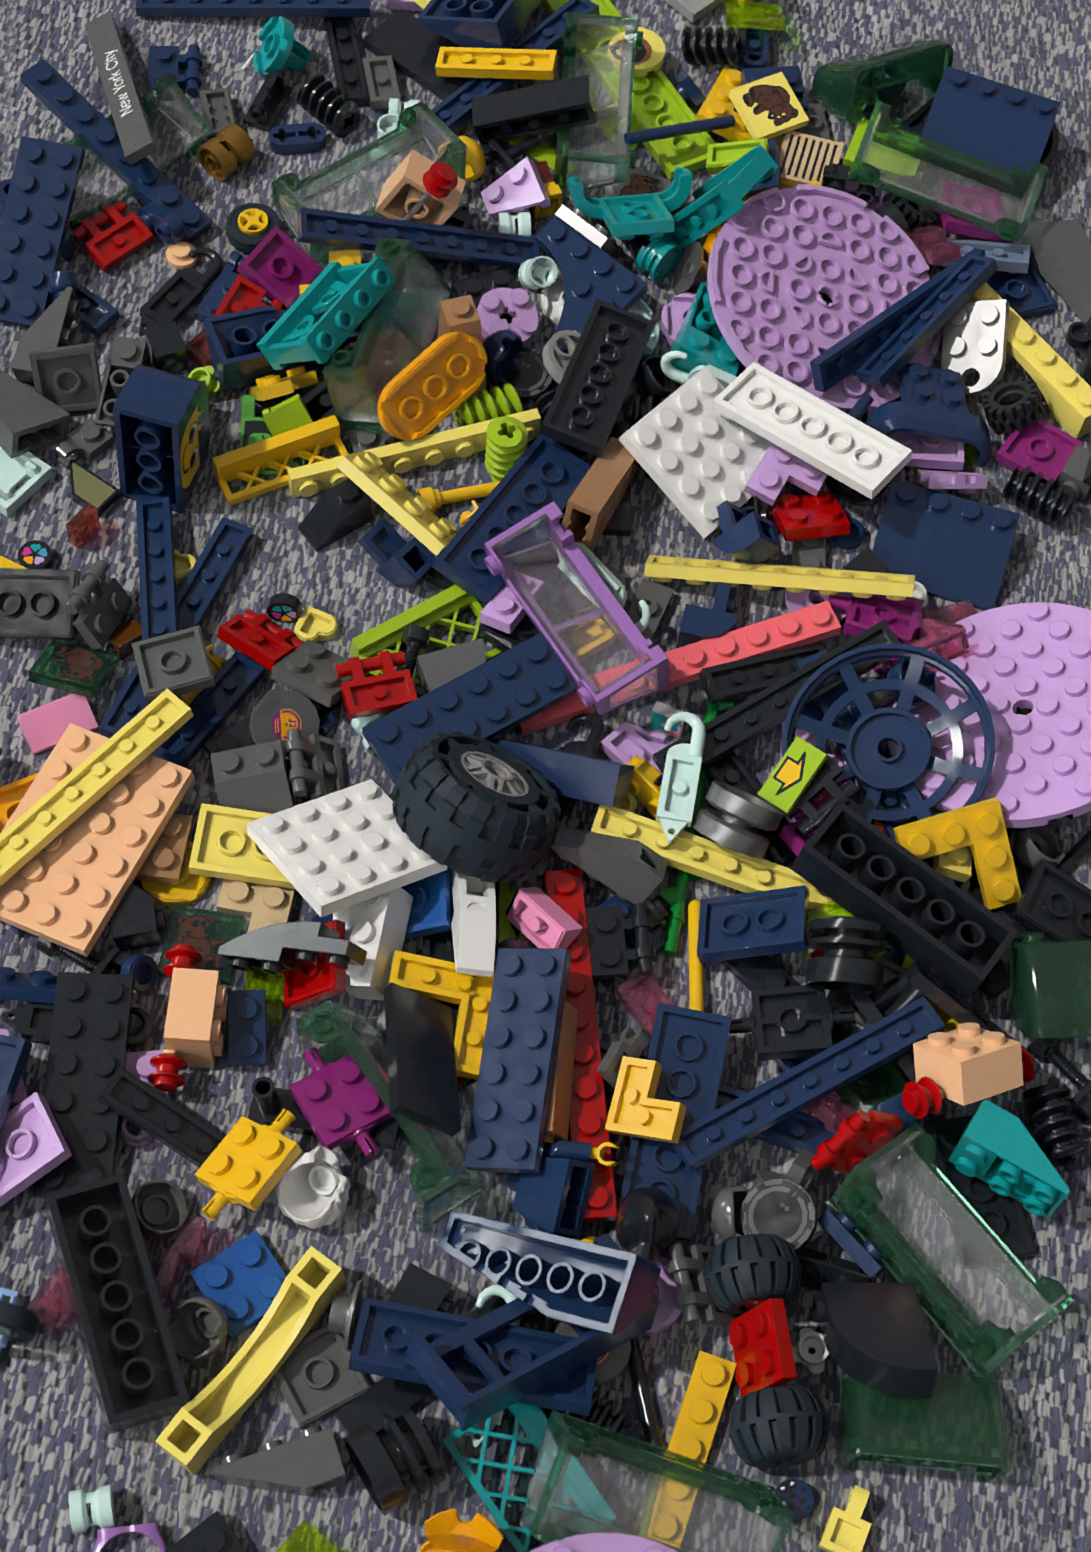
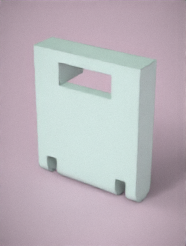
(16, 470)

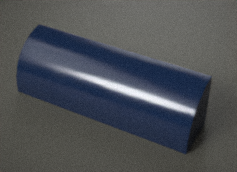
(576, 774)

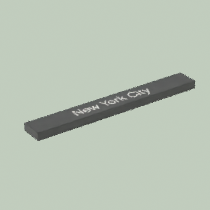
(120, 88)

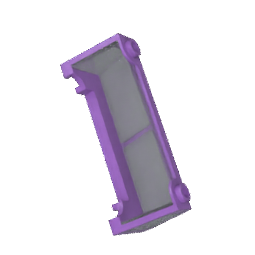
(576, 612)

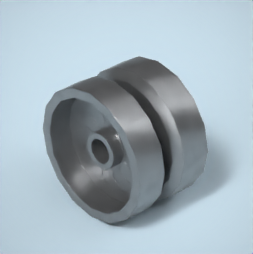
(736, 823)

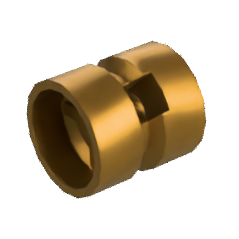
(226, 152)

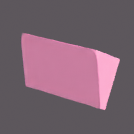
(47, 723)
(542, 919)

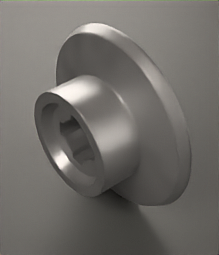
(690, 269)
(345, 1313)

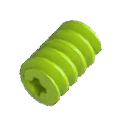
(488, 405)
(504, 445)

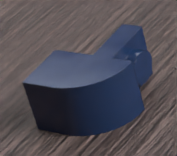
(746, 535)
(398, 560)
(707, 623)

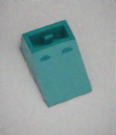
(702, 339)
(1008, 1159)

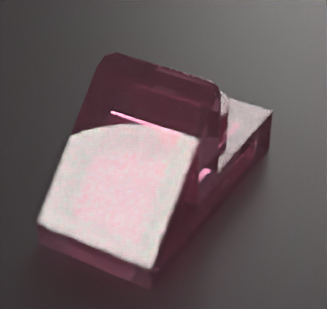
(942, 638)

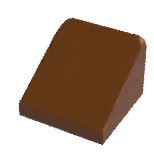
(124, 636)

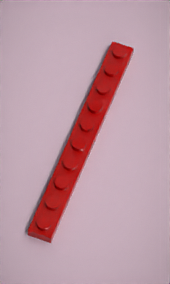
(588, 1102)

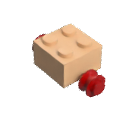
(421, 191)
(192, 1020)
(964, 1068)

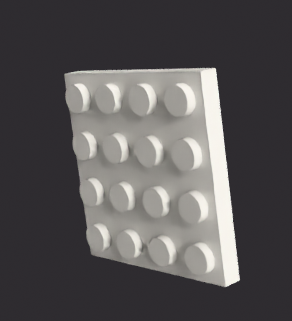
(696, 451)
(342, 848)

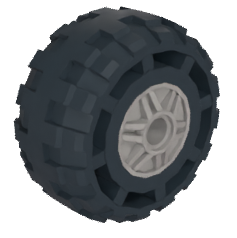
(476, 807)

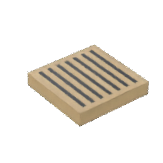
(805, 157)

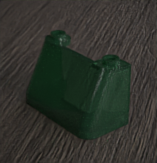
(856, 80)
(1050, 986)
(951, 1431)

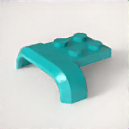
(637, 213)

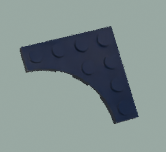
(586, 275)

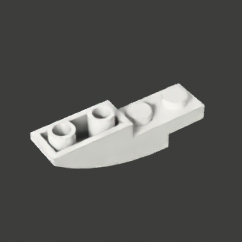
(473, 925)

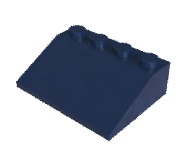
(478, 21)
(990, 120)
(946, 542)

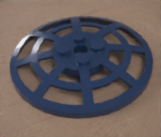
(898, 727)

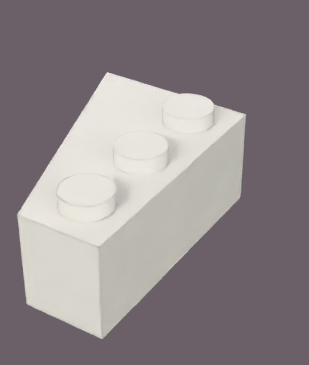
(379, 929)

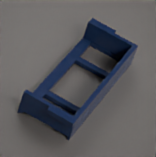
(507, 1390)

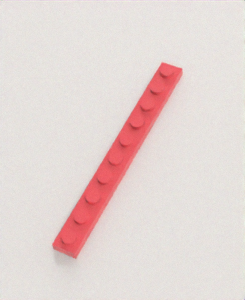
(686, 662)

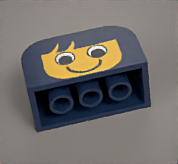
(161, 435)

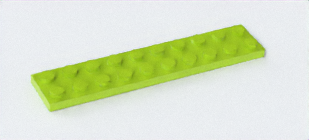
(656, 106)

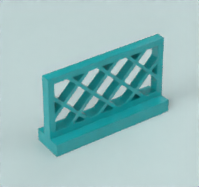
(533, 1423)

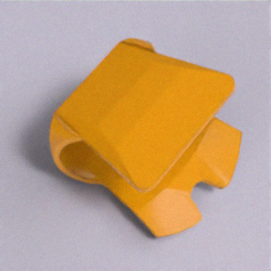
(451, 1534)

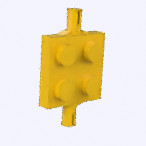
(248, 1163)

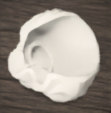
(314, 1189)

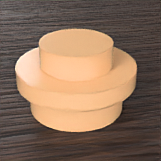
(178, 255)

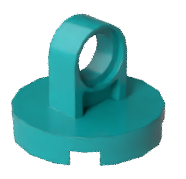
(279, 48)

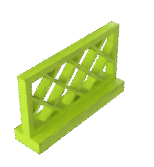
(425, 614)

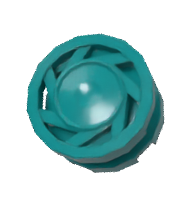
(658, 258)

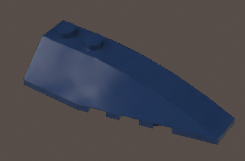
(234, 348)
(555, 1273)

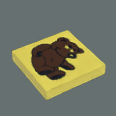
(768, 107)

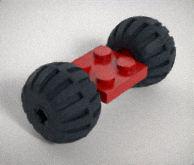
(770, 1421)

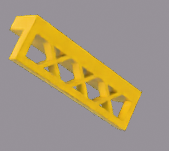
(272, 452)

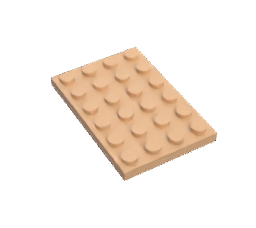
(87, 868)

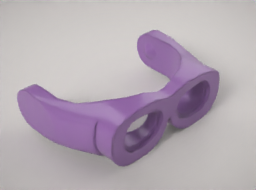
(149, 1530)

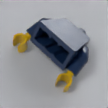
(559, 1194)

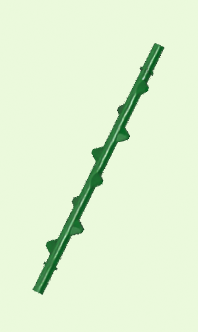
(677, 894)

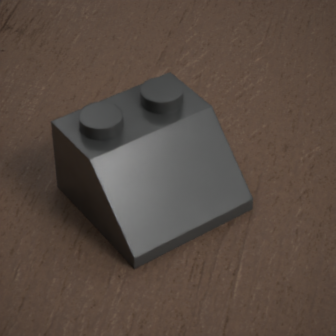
(253, 778)

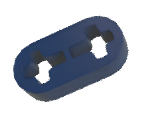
(297, 138)

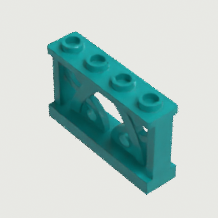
(721, 196)
(326, 313)

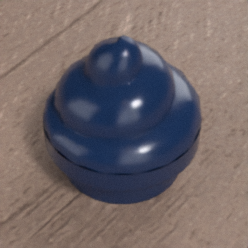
(61, 280)

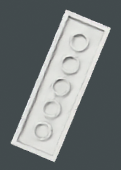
(812, 430)

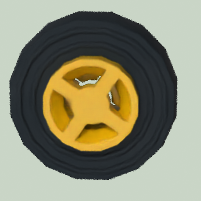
(250, 225)

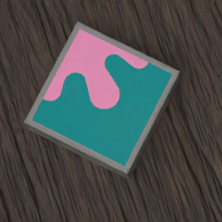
(660, 714)

